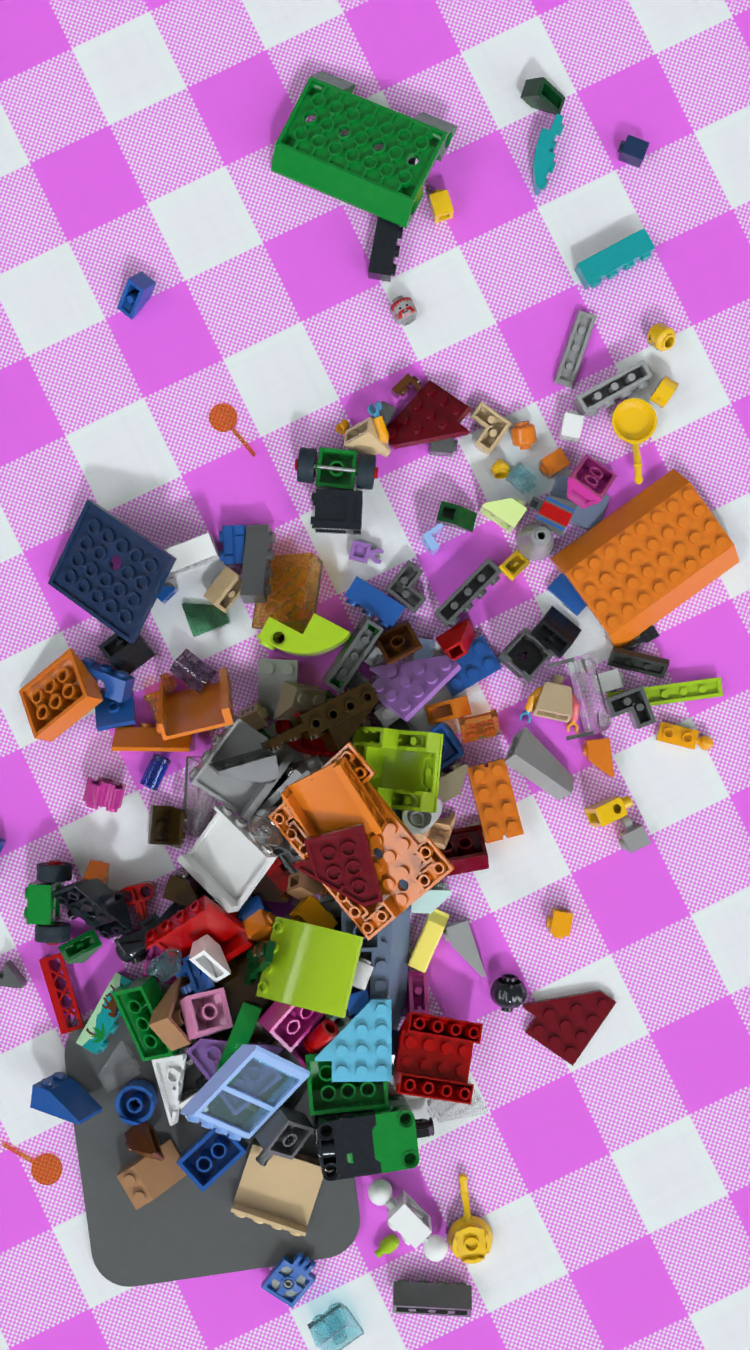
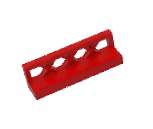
(56, 993)

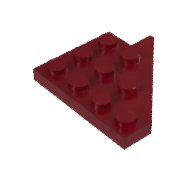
(428, 418)
(343, 864)
(568, 1021)

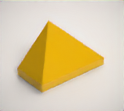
(514, 565)

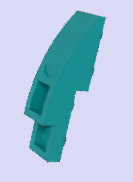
(543, 156)

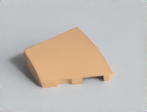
(439, 831)

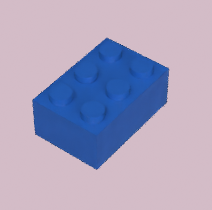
(210, 1157)

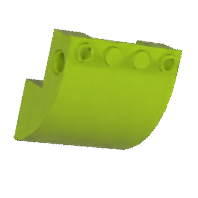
(318, 638)
(404, 765)
(311, 967)

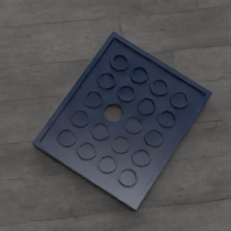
(87, 576)

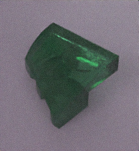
(204, 618)

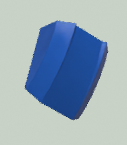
(451, 748)

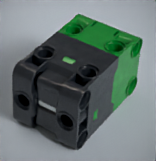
(369, 1140)

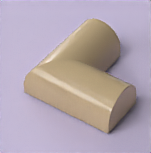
(494, 425)

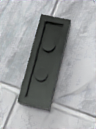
(638, 662)

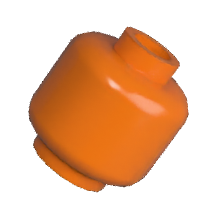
(523, 435)

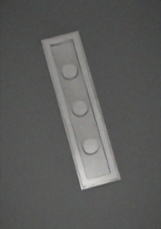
(575, 349)

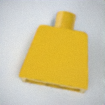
(608, 810)

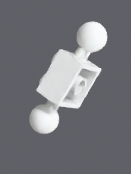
(408, 1220)

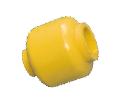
(661, 337)

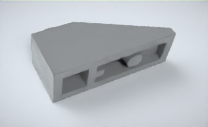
(463, 942)

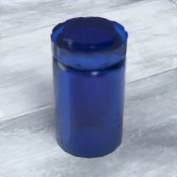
(155, 771)

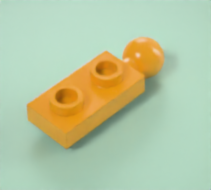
(683, 737)

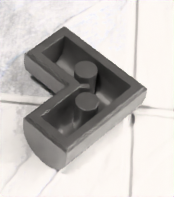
(402, 588)

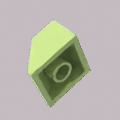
(504, 512)

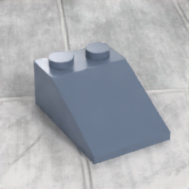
(581, 517)

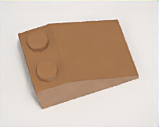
(168, 1018)
(148, 1178)

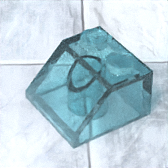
(335, 1328)

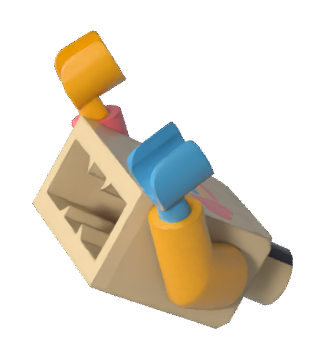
(368, 436)
(554, 702)

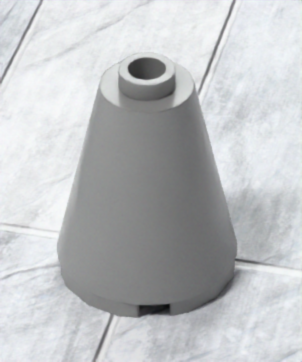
(533, 547)

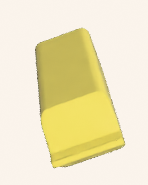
(428, 940)

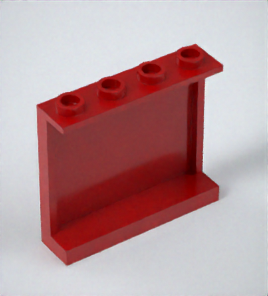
(195, 921)

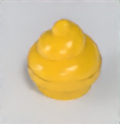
(500, 469)

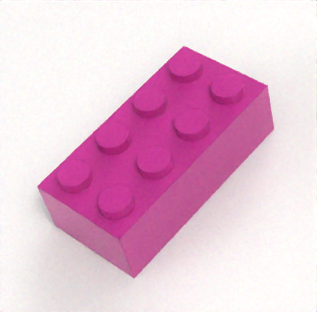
(288, 1023)

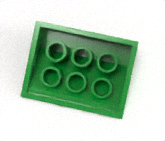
(340, 1097)

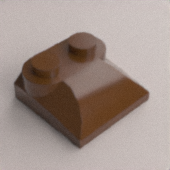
(398, 642)

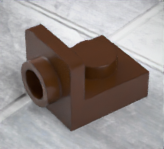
(403, 385)

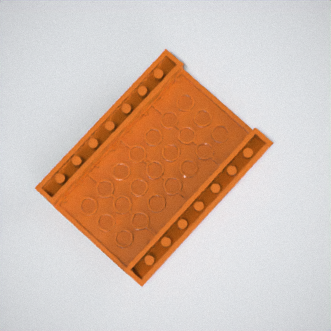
(647, 558)

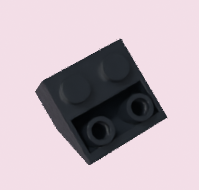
(556, 632)
(126, 655)

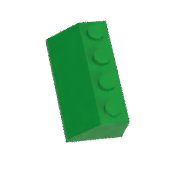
(136, 1006)

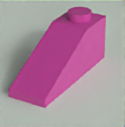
(417, 993)

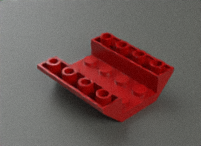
(435, 1057)

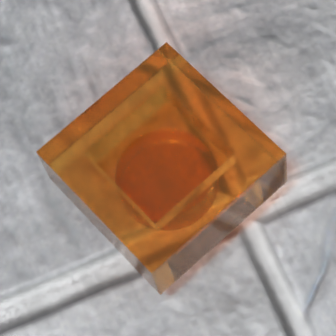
(168, 682)

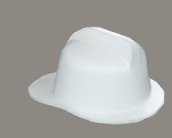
(421, 822)

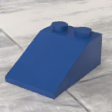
(64, 1099)

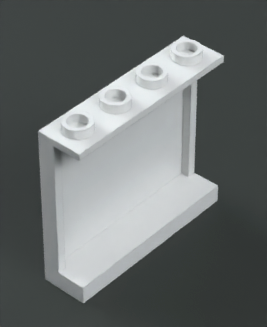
(228, 860)

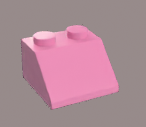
(206, 1013)

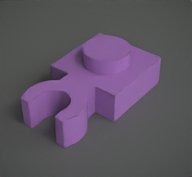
(362, 551)

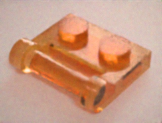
(479, 726)

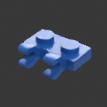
(199, 980)

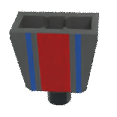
(553, 512)

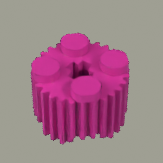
(103, 793)

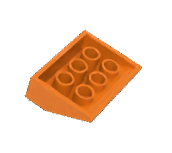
(59, 696)

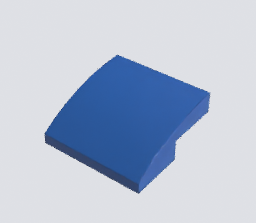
(565, 592)

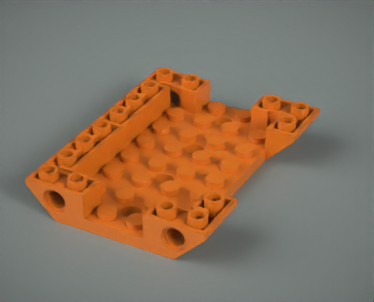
(402, 856)

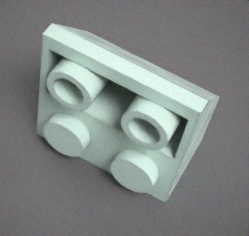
(431, 899)

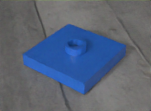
(115, 714)

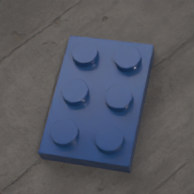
(474, 666)

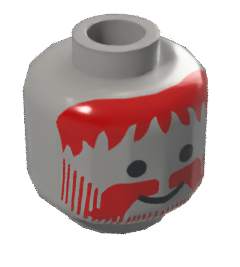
(403, 310)

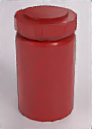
(320, 1036)

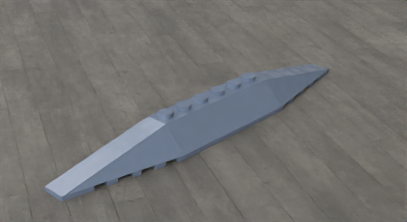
(390, 965)

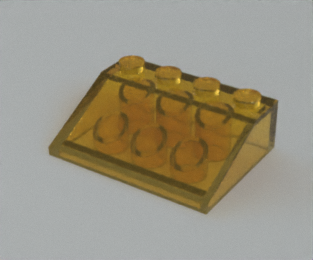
(293, 591)

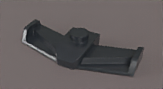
(137, 940)

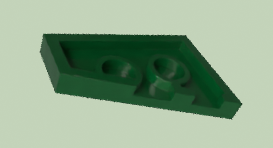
(259, 957)

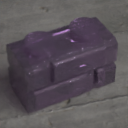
(192, 671)

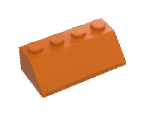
(147, 739)

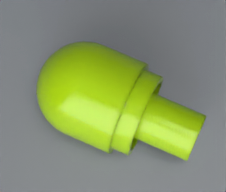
(387, 1245)

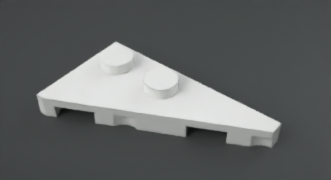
(170, 1079)

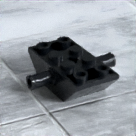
(97, 906)

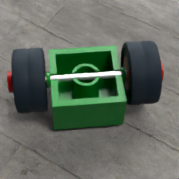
(336, 468)
(44, 908)

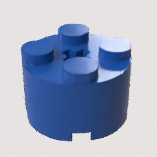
(125, 1101)

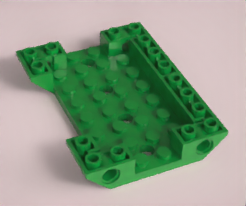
(348, 165)

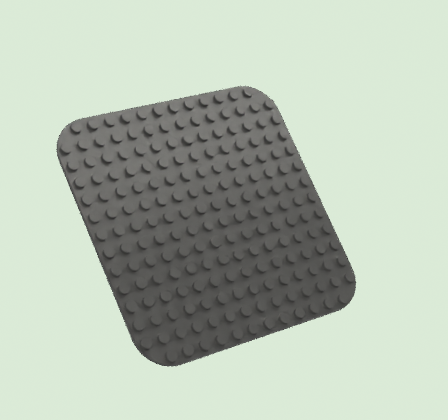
(186, 1229)

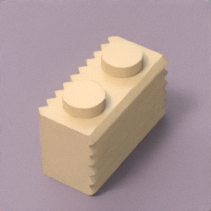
(224, 589)

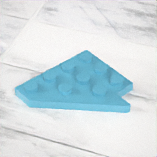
(363, 1046)

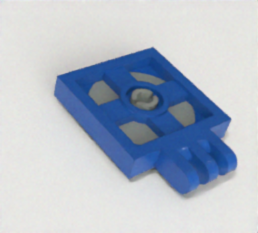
(290, 1279)

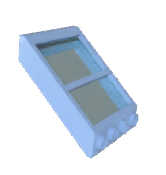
(245, 1092)

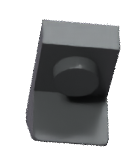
(12, 976)

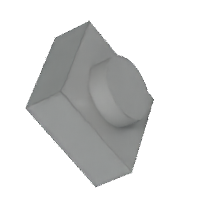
(374, 657)

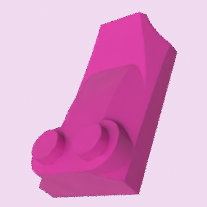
(589, 482)

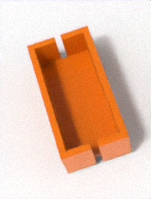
(494, 800)

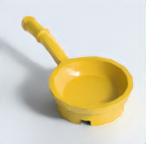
(634, 423)
(470, 1235)

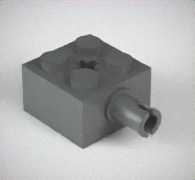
(283, 1134)

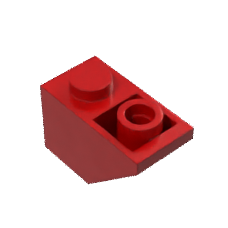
(456, 640)

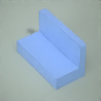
(429, 541)

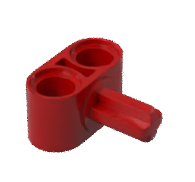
(139, 898)

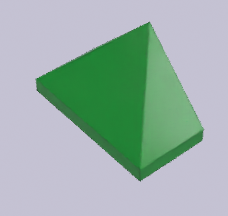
(80, 948)

